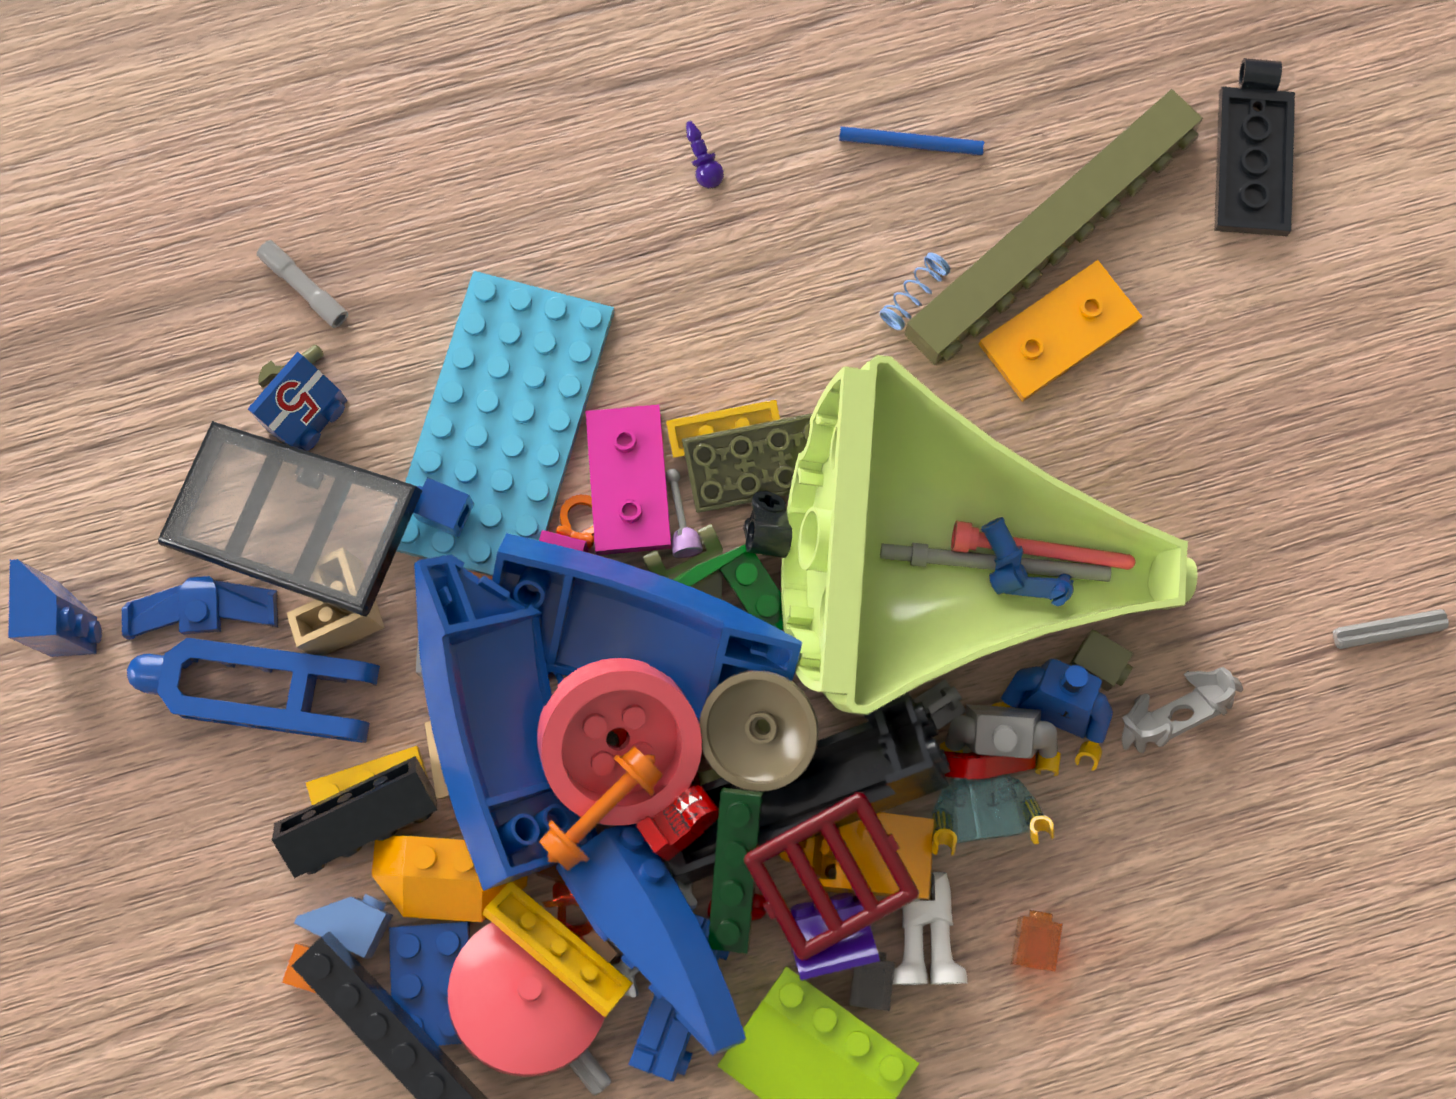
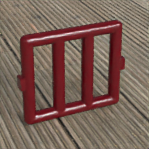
(837, 929)

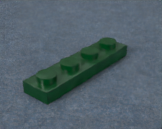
(732, 880)

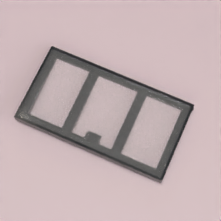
(290, 518)

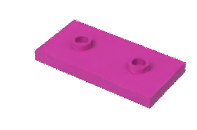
(628, 480)

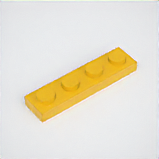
(557, 948)

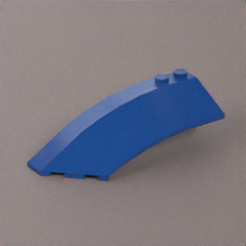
(616, 610)
(484, 707)

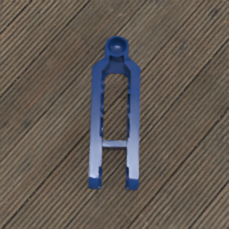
(162, 674)

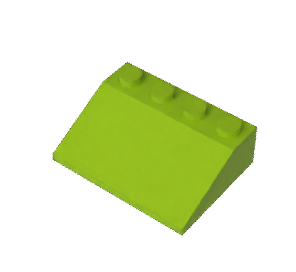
(814, 1049)

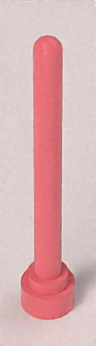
(969, 538)

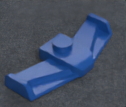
(199, 607)

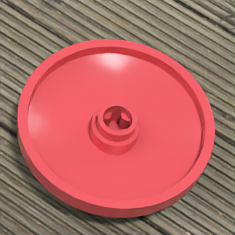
(515, 1009)

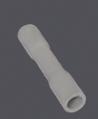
(317, 298)

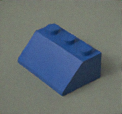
(49, 615)

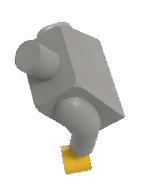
(1005, 733)

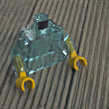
(986, 810)

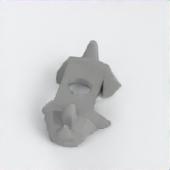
(1210, 698)

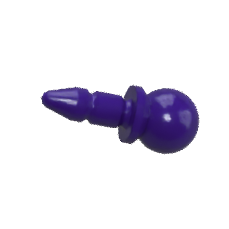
(708, 171)

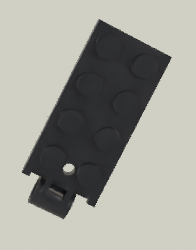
(1255, 153)

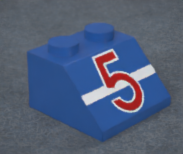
(298, 404)

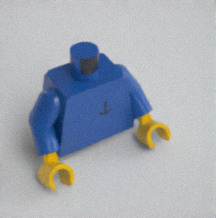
(1067, 699)

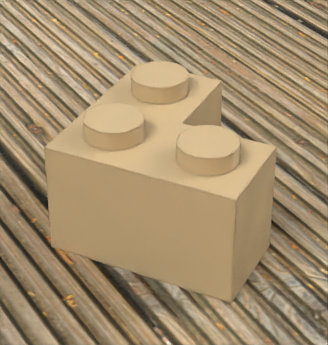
(326, 628)

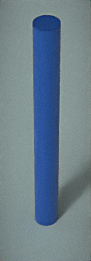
(911, 140)

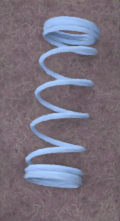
(898, 323)

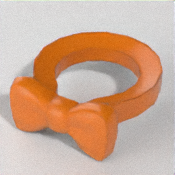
(565, 528)

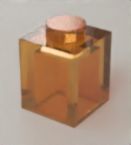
(1037, 941)

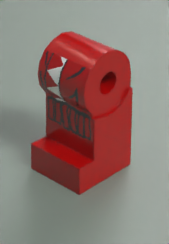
(679, 823)

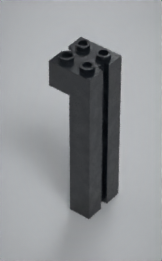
(884, 758)

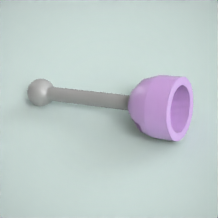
(685, 540)

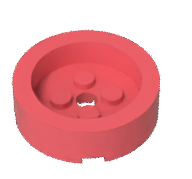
(609, 697)

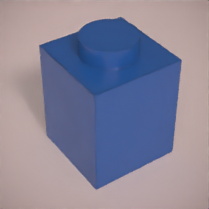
(443, 507)

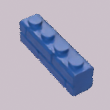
(663, 1037)

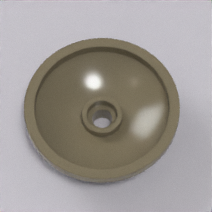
(739, 747)

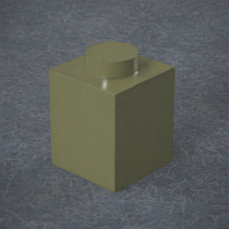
(1103, 659)

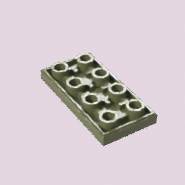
(740, 461)

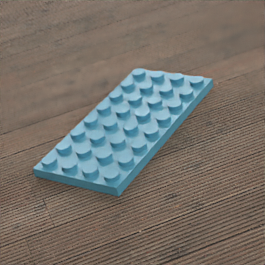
(506, 414)

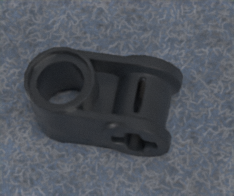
(768, 526)

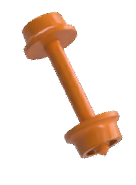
(563, 846)

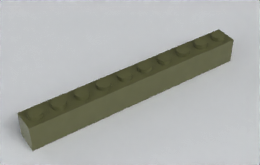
(1053, 227)

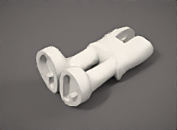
(939, 916)

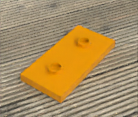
(1060, 330)

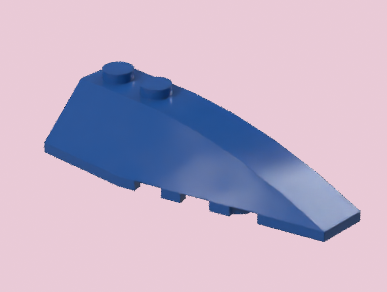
(645, 914)

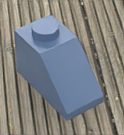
(353, 921)

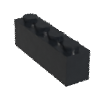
(355, 818)

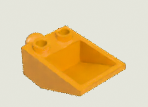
(915, 843)

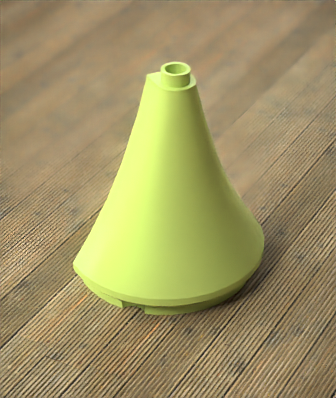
(901, 470)

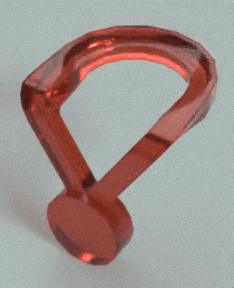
(563, 897)

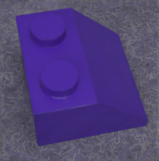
(846, 954)

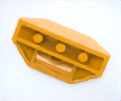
(432, 878)

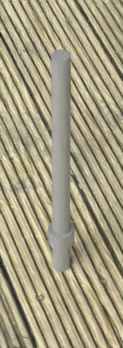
(920, 555)

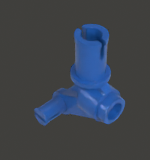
(1011, 576)

